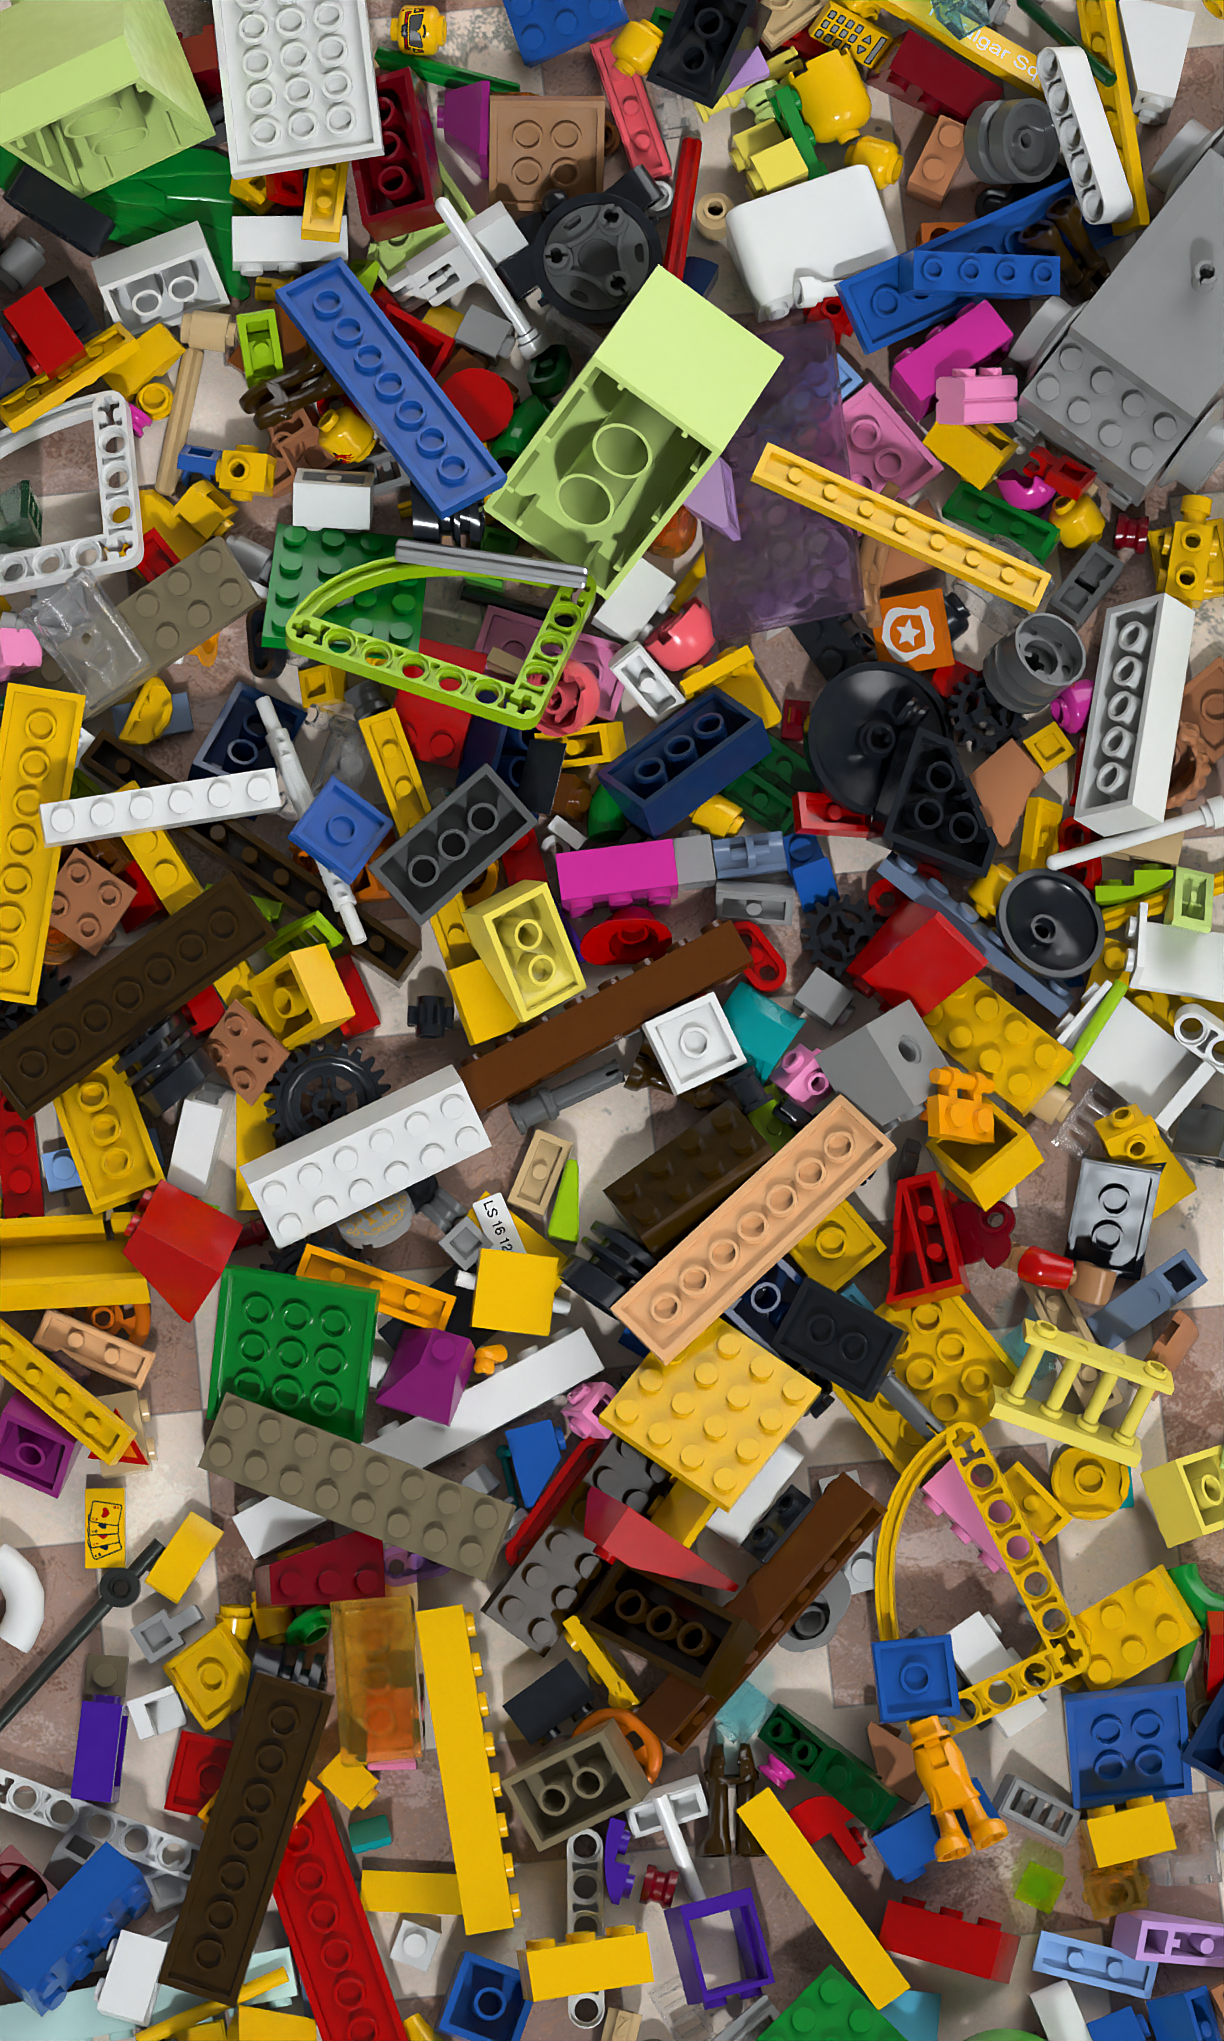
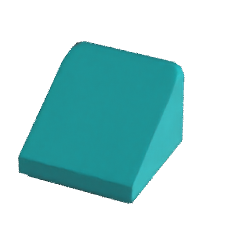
(370, 1834)

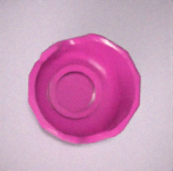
(1023, 491)

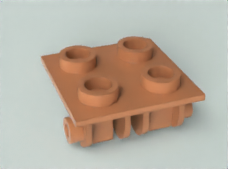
(89, 902)
(245, 1052)

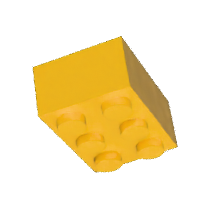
(1132, 1629)
(584, 1963)

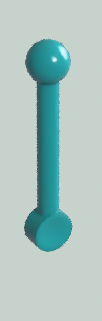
(503, 1454)

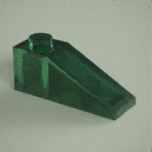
(20, 516)

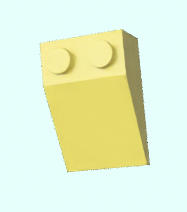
(525, 948)

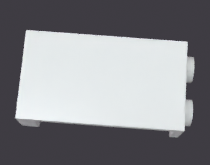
(1174, 959)
(1137, 1058)

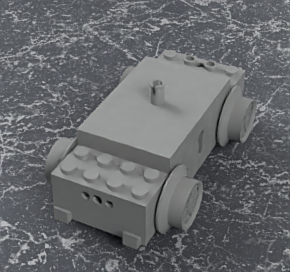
(1140, 367)

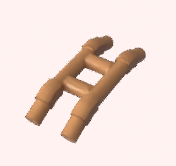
(873, 561)

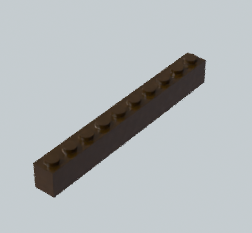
(258, 863)

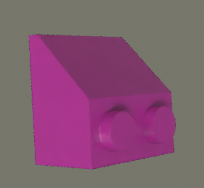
(35, 1446)

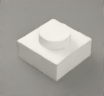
(415, 1945)

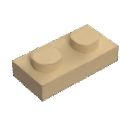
(540, 1173)

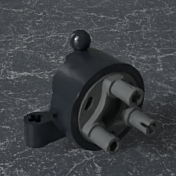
(591, 251)

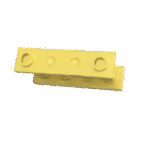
(1083, 1429)

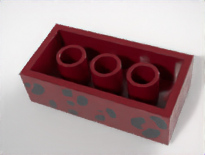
(400, 187)

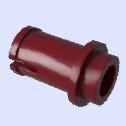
(252, 1233)

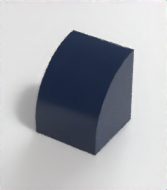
(700, 275)

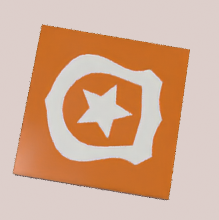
(914, 631)

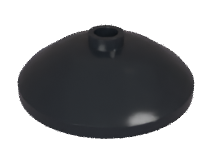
(1063, 915)

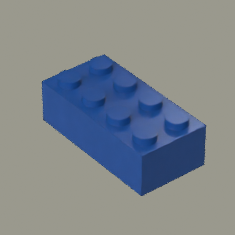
(74, 1929)

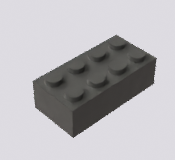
(452, 844)

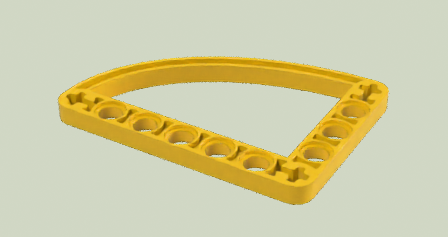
(1018, 1569)

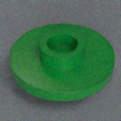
(309, 1626)

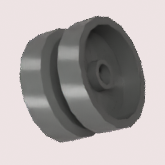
(1011, 141)

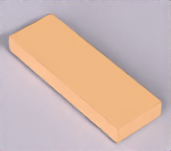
(95, 1348)

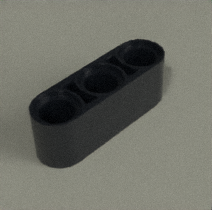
(59, 211)

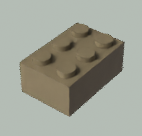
(576, 1784)

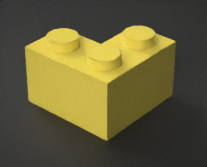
(767, 159)

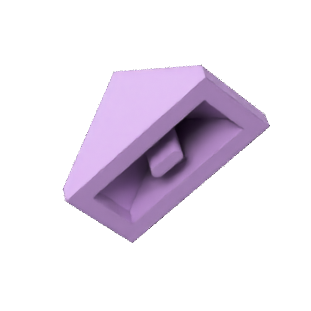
(715, 500)

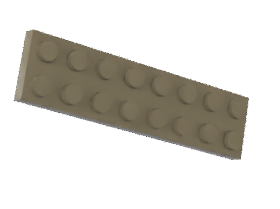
(168, 617)
(357, 1486)

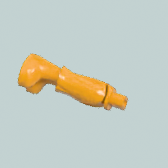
(950, 1790)

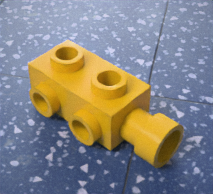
(1187, 560)

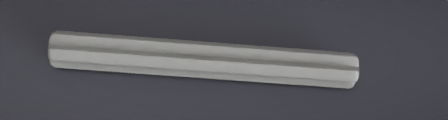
(491, 563)

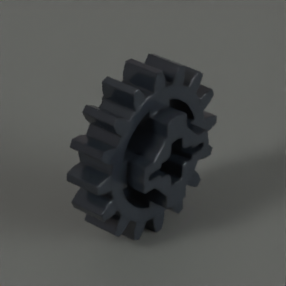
(994, 725)
(825, 942)

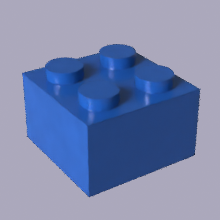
(483, 2001)

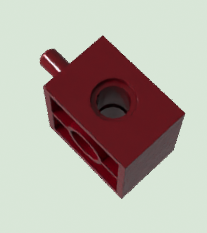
(22, 1894)

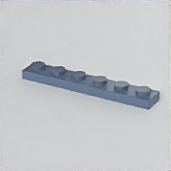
(933, 894)

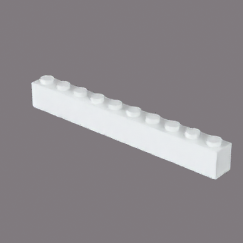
(423, 1443)

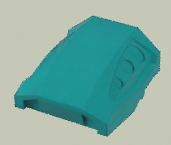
(760, 1028)

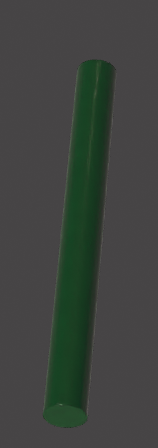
(1064, 38)

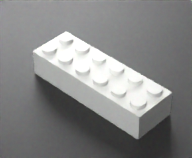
(1134, 715)
(365, 1156)

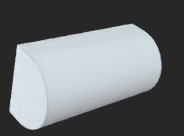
(646, 682)
(684, 1797)

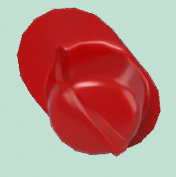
(626, 938)

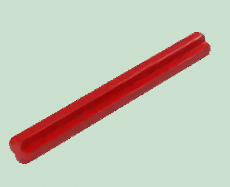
(683, 206)

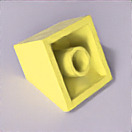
(1187, 1496)

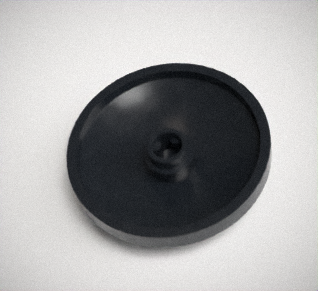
(853, 730)

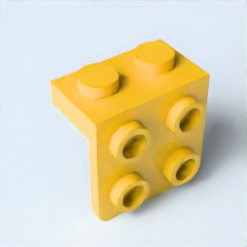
(736, 677)

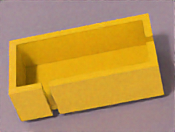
(67, 1263)

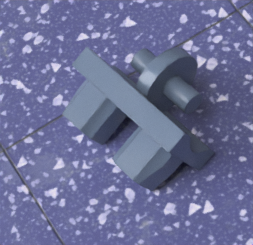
(749, 855)

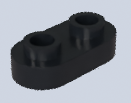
(263, 661)

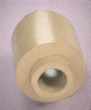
(712, 226)
(208, 331)
(1053, 1105)

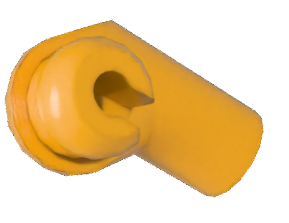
(488, 1358)

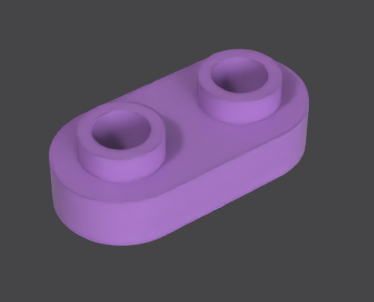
(415, 1568)

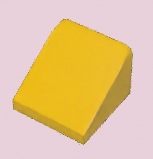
(444, 319)
(322, 685)

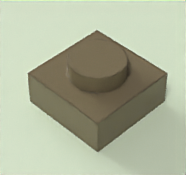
(106, 1675)

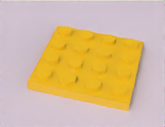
(947, 1365)
(712, 1411)

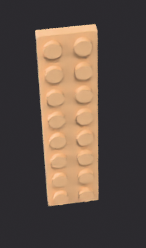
(753, 1229)

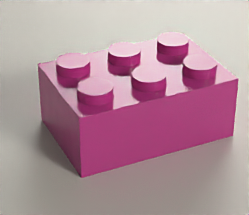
(971, 342)
(617, 877)

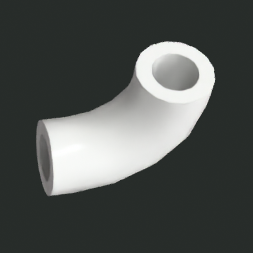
(23, 1599)

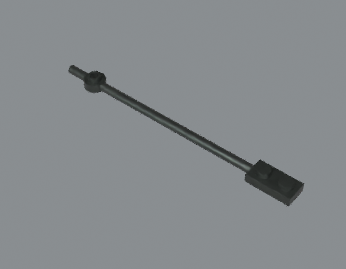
(84, 1626)

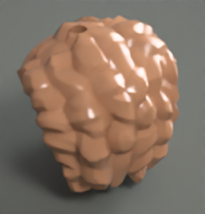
(1188, 767)

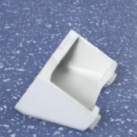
(810, 229)

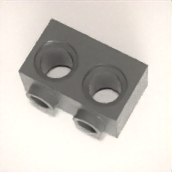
(1085, 586)

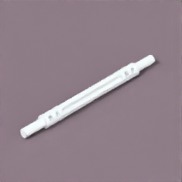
(301, 797)

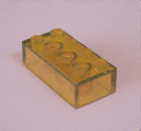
(377, 1681)

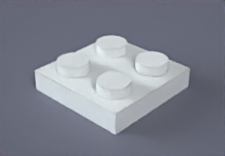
(694, 1043)

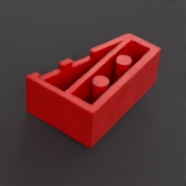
(926, 1245)
(948, 1939)

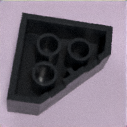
(932, 808)

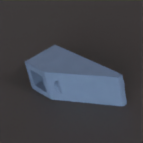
(1146, 1300)

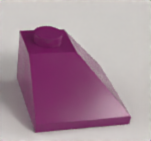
(467, 124)
(428, 1374)

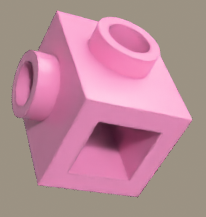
(802, 1077)
(584, 1407)

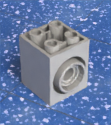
(885, 1067)

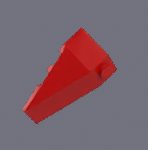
(640, 1544)

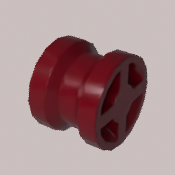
(1130, 533)
(658, 1887)

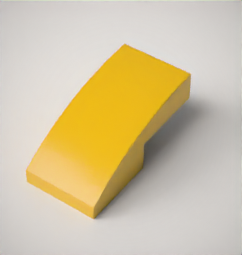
(157, 355)
(184, 1557)

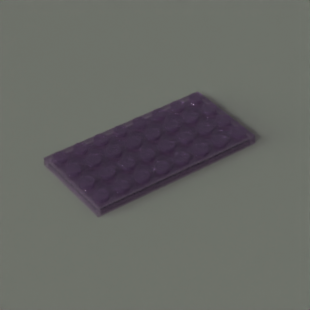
(789, 558)

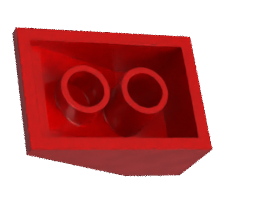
(431, 728)

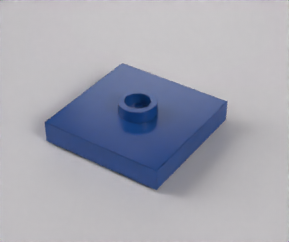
(340, 830)
(915, 1678)

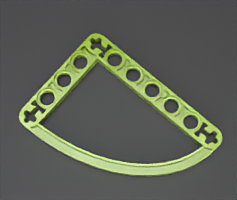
(398, 658)

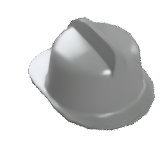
(821, 1618)

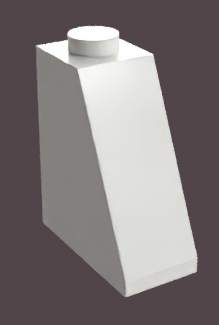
(200, 1137)

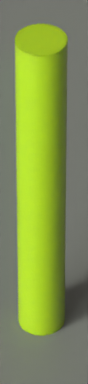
(1094, 1028)

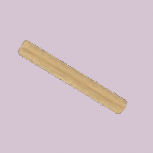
(179, 420)

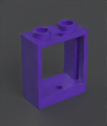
(100, 1749)
(749, 1939)

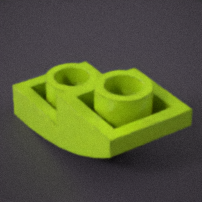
(1142, 882)

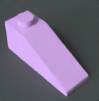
(1168, 1938)

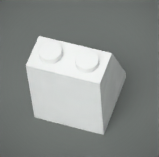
(1154, 55)

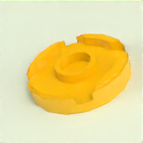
(1089, 1484)

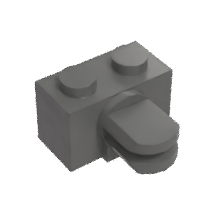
(1201, 1136)

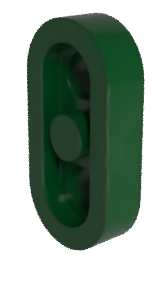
(549, 371)

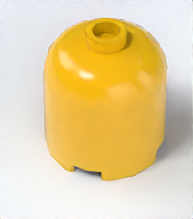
(832, 97)

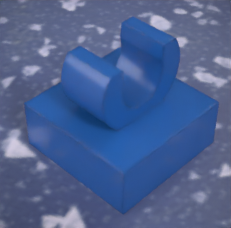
(198, 460)

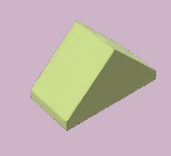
(1190, 901)

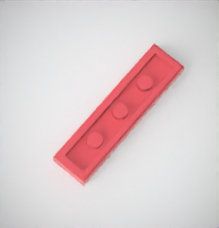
(631, 113)

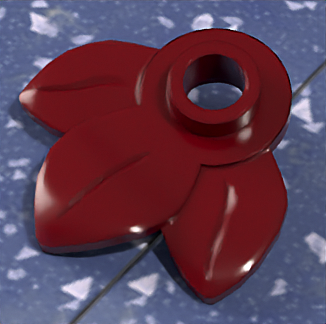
(979, 1238)

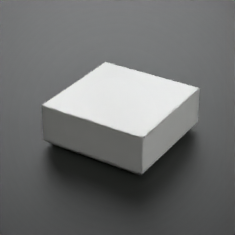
(166, 1888)

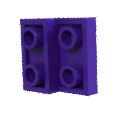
(618, 1879)

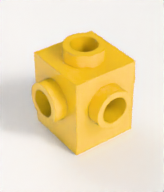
(246, 473)
(1128, 1134)

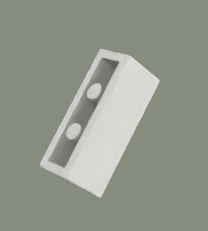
(277, 245)
(981, 1655)

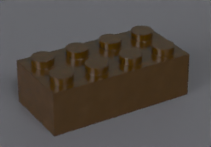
(688, 1179)
(671, 1629)

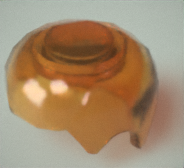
(676, 536)

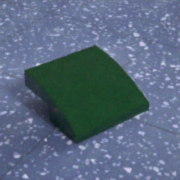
(769, 785)

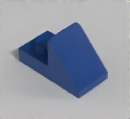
(809, 871)

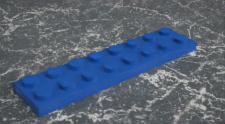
(885, 317)
(391, 388)

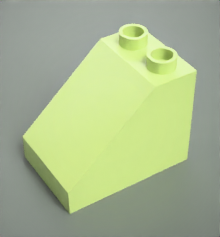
(95, 89)
(634, 431)

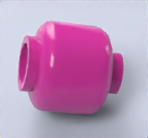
(1073, 706)

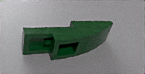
(829, 1765)

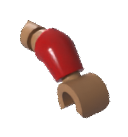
(1058, 1272)

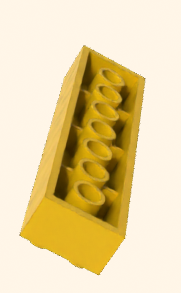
(466, 1769)

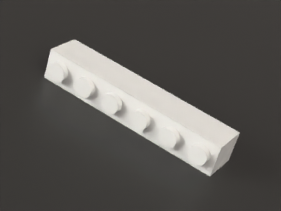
(159, 807)

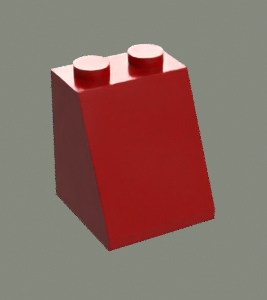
(915, 959)
(180, 1245)

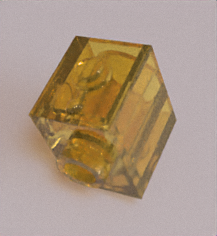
(1105, 1900)

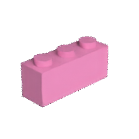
(949, 1495)

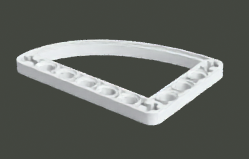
(115, 534)
(120, 1827)

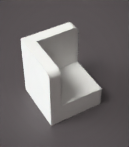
(157, 1712)

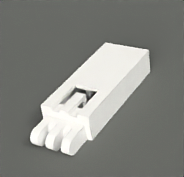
(495, 235)

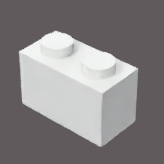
(333, 499)
(634, 603)
(132, 1978)

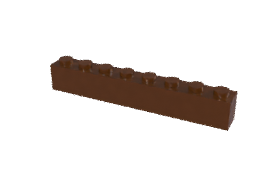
(604, 1017)
(773, 1601)

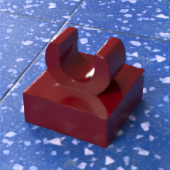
(794, 719)

